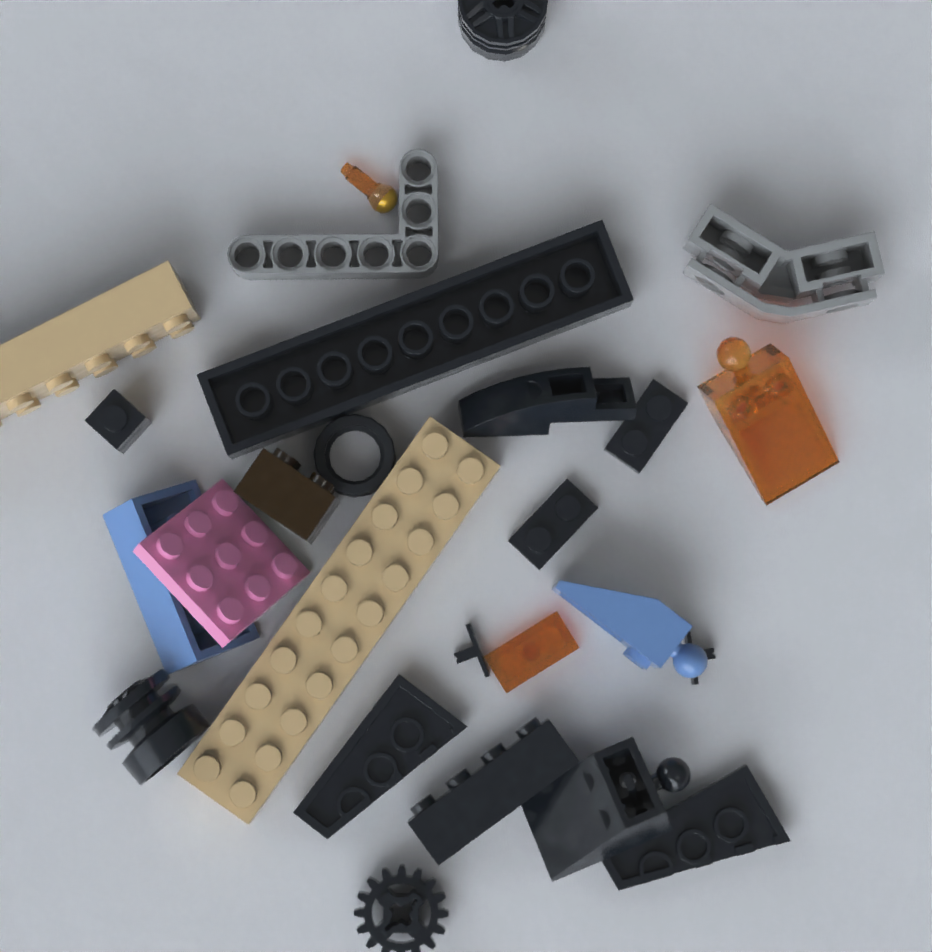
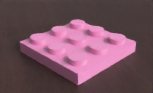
(221, 562)

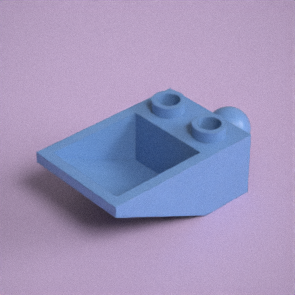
(639, 623)

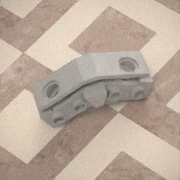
(780, 273)

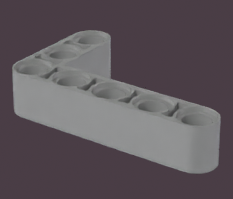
(355, 245)

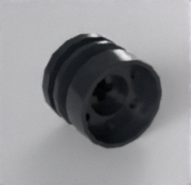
(504, 31)
(151, 726)

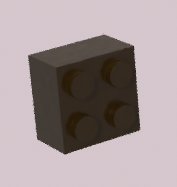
(288, 495)

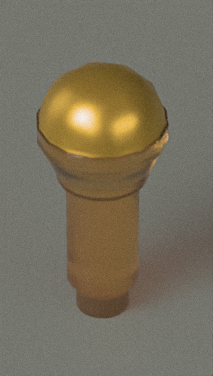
(380, 196)

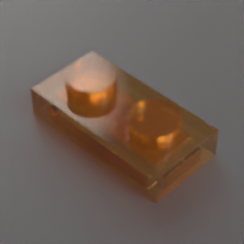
(531, 652)

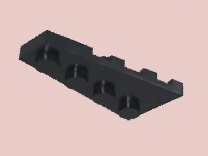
(384, 749)
(709, 826)

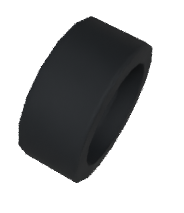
(354, 423)

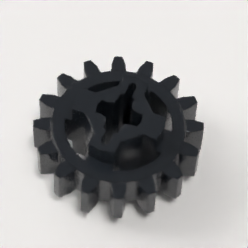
(387, 897)

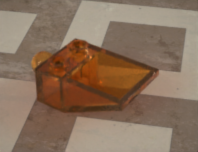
(767, 418)

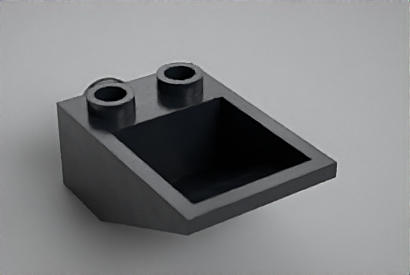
(590, 814)

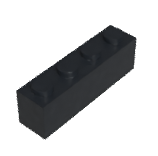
(493, 790)

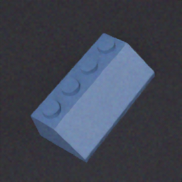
(175, 632)

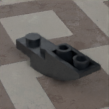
(535, 400)

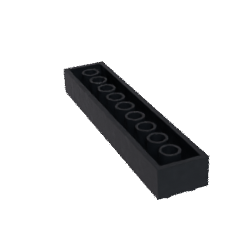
(415, 339)

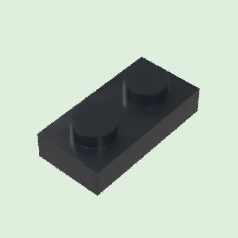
(639, 438)
(552, 524)

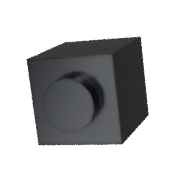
(118, 421)

